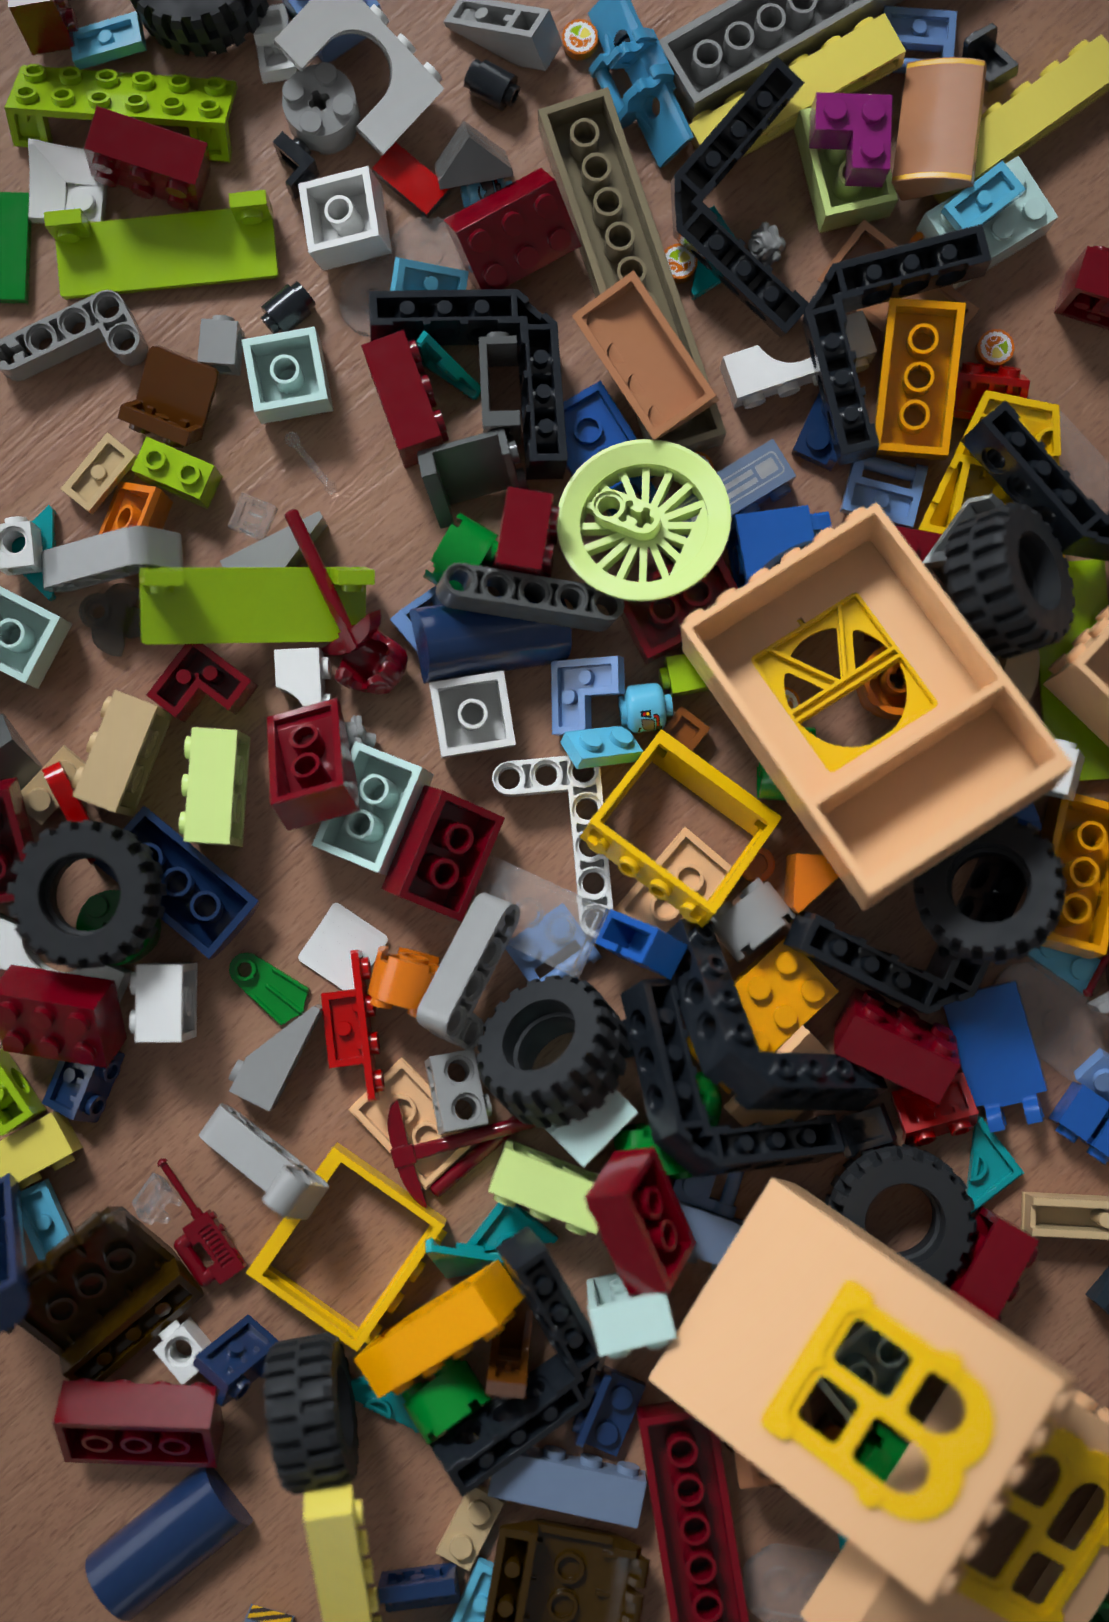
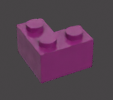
(860, 127)

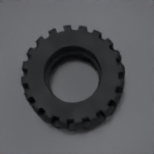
(200, 24)
(1010, 580)
(37, 894)
(1010, 937)
(573, 1081)
(906, 1164)
(311, 1413)

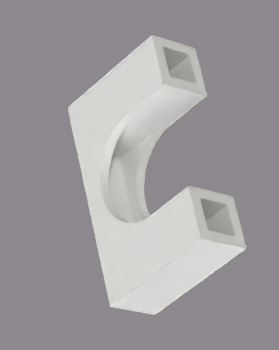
(410, 84)

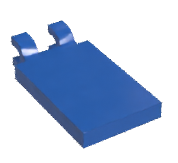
(594, 425)
(998, 1052)

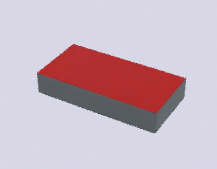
(410, 180)

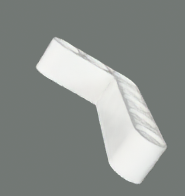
(576, 792)

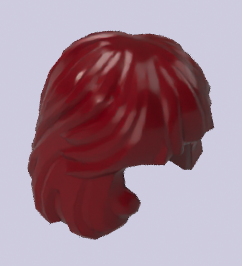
(373, 667)

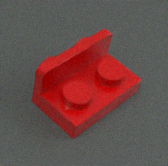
(974, 381)
(925, 1119)

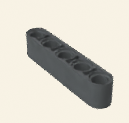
(514, 604)

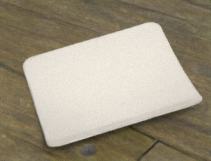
(333, 940)

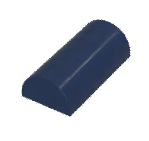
(473, 643)
(200, 897)
(13, 1267)
(165, 1543)

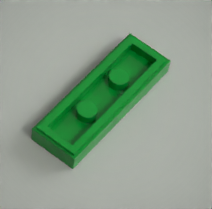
(14, 247)

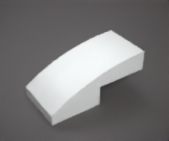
(272, 62)

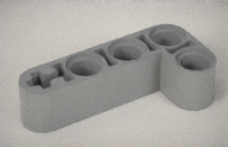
(65, 344)
(109, 557)
(465, 971)
(288, 1183)

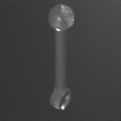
(293, 441)

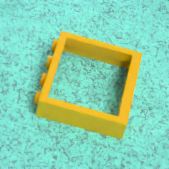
(710, 786)
(314, 1308)

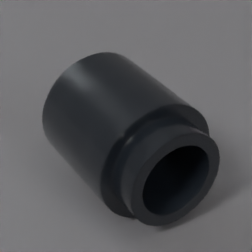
(492, 84)
(287, 308)

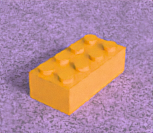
(918, 377)
(1082, 842)
(779, 995)
(439, 1330)

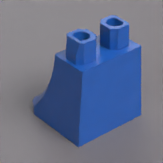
(764, 538)

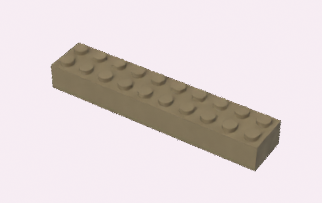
(617, 226)

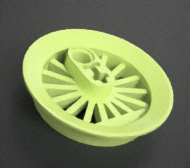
(658, 523)

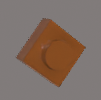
(686, 728)

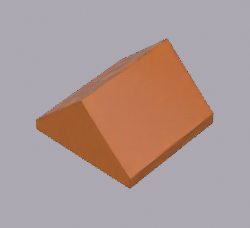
(136, 506)
(806, 878)

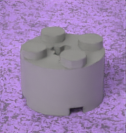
(318, 89)
(751, 920)

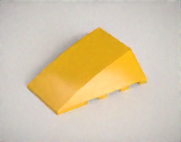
(965, 474)

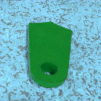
(270, 988)

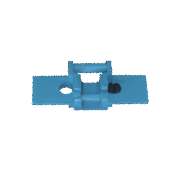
(642, 57)

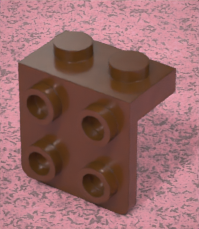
(172, 398)

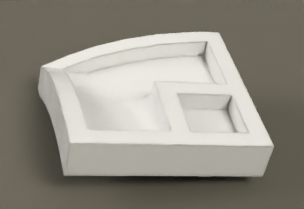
(62, 182)

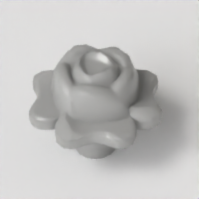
(766, 244)
(357, 732)

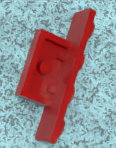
(349, 1027)

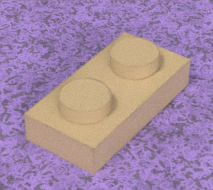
(99, 473)
(37, 794)
(469, 1527)

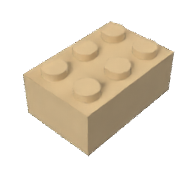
(121, 753)

